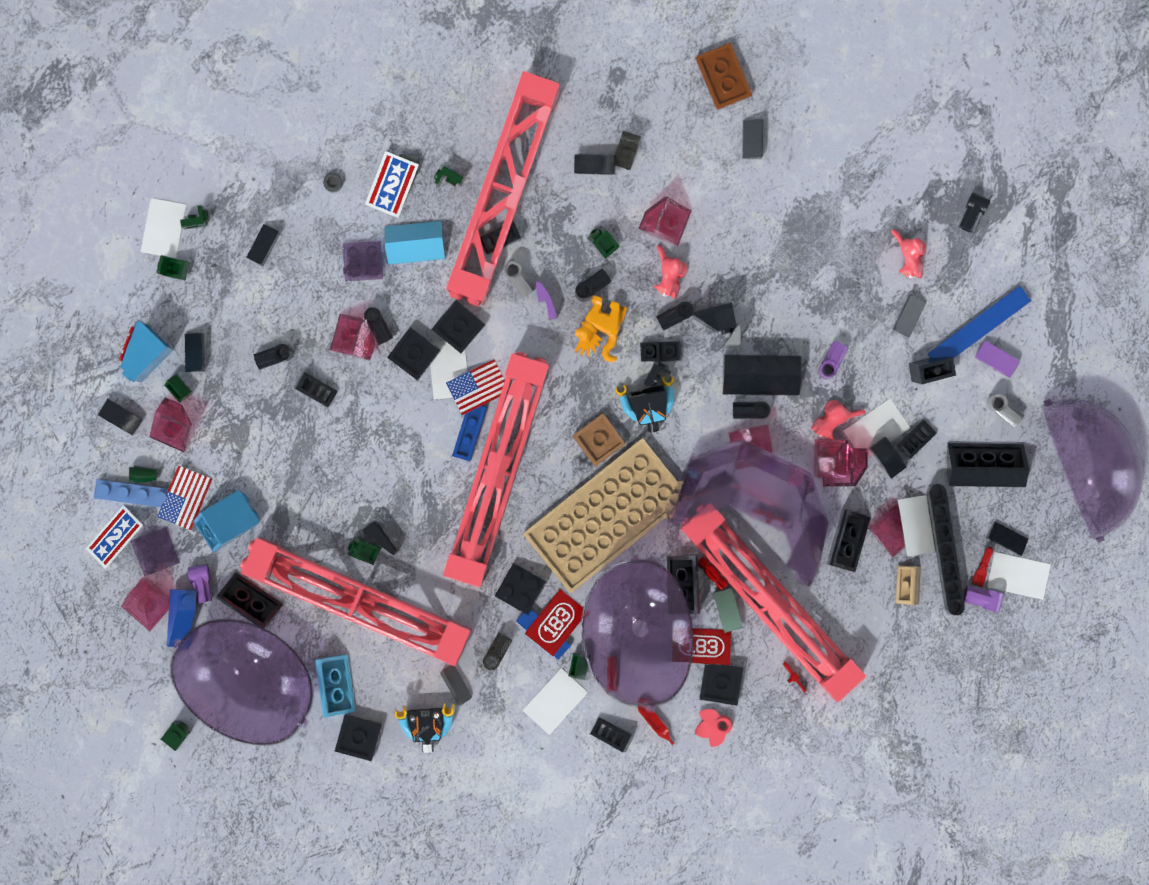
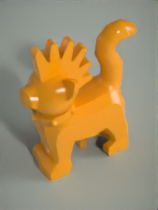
(605, 323)

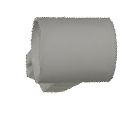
(520, 280)
(1006, 410)

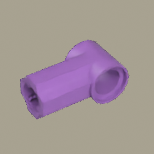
(833, 359)
(199, 578)
(987, 599)

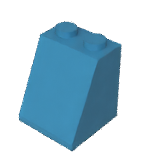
(143, 353)
(226, 520)

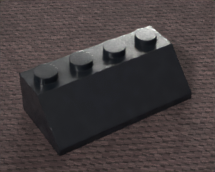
(761, 375)
(987, 465)

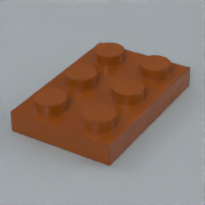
(723, 76)

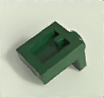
(452, 177)
(193, 221)
(603, 241)
(363, 550)
(176, 735)

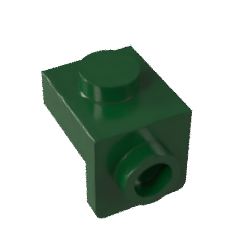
(172, 268)

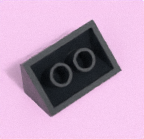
(848, 540)
(686, 574)
(249, 601)

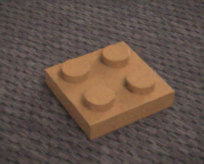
(599, 440)

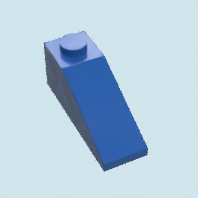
(181, 614)

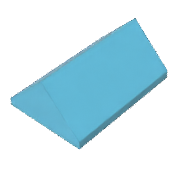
(414, 242)
(335, 685)

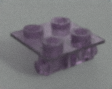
(362, 261)
(155, 552)

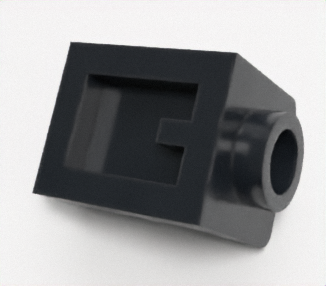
(653, 375)

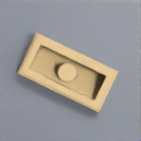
(908, 585)

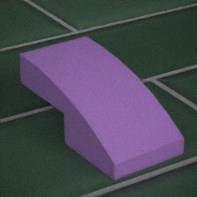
(543, 296)
(997, 359)

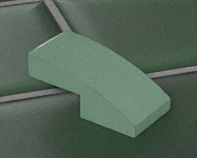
(728, 610)

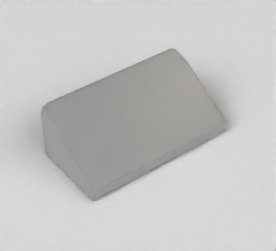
(735, 339)

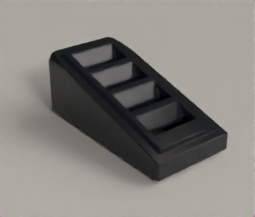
(516, 238)
(302, 379)
(901, 445)
(376, 533)
(629, 737)

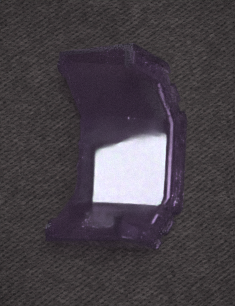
(759, 487)

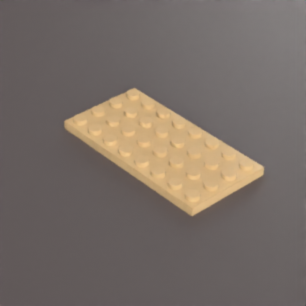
(604, 516)

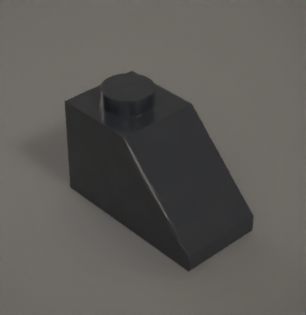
(932, 369)
(887, 457)

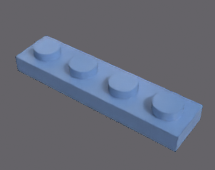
(130, 493)

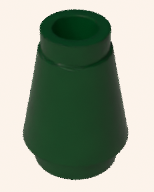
(142, 474)

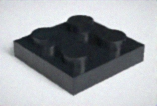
(458, 327)
(414, 354)
(520, 589)
(721, 684)
(358, 737)

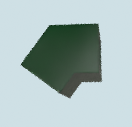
(178, 388)
(578, 666)

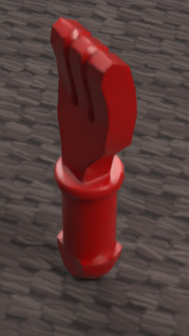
(980, 574)

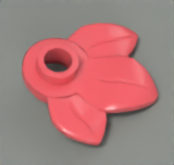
(710, 727)

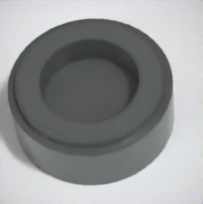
(332, 182)

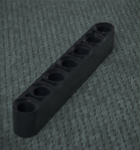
(951, 557)

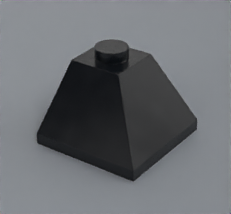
(717, 318)

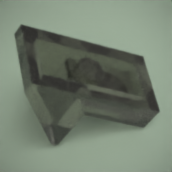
(627, 150)

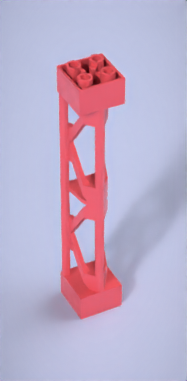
(533, 91)
(526, 374)
(264, 560)
(840, 676)

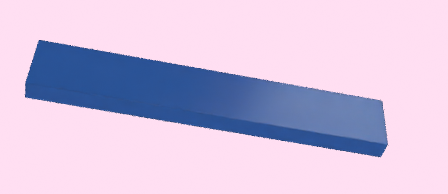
(981, 325)

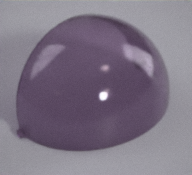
(1098, 462)
(638, 633)
(242, 681)

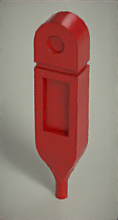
(656, 723)

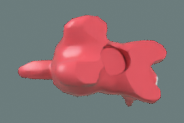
(912, 250)
(672, 270)
(834, 415)

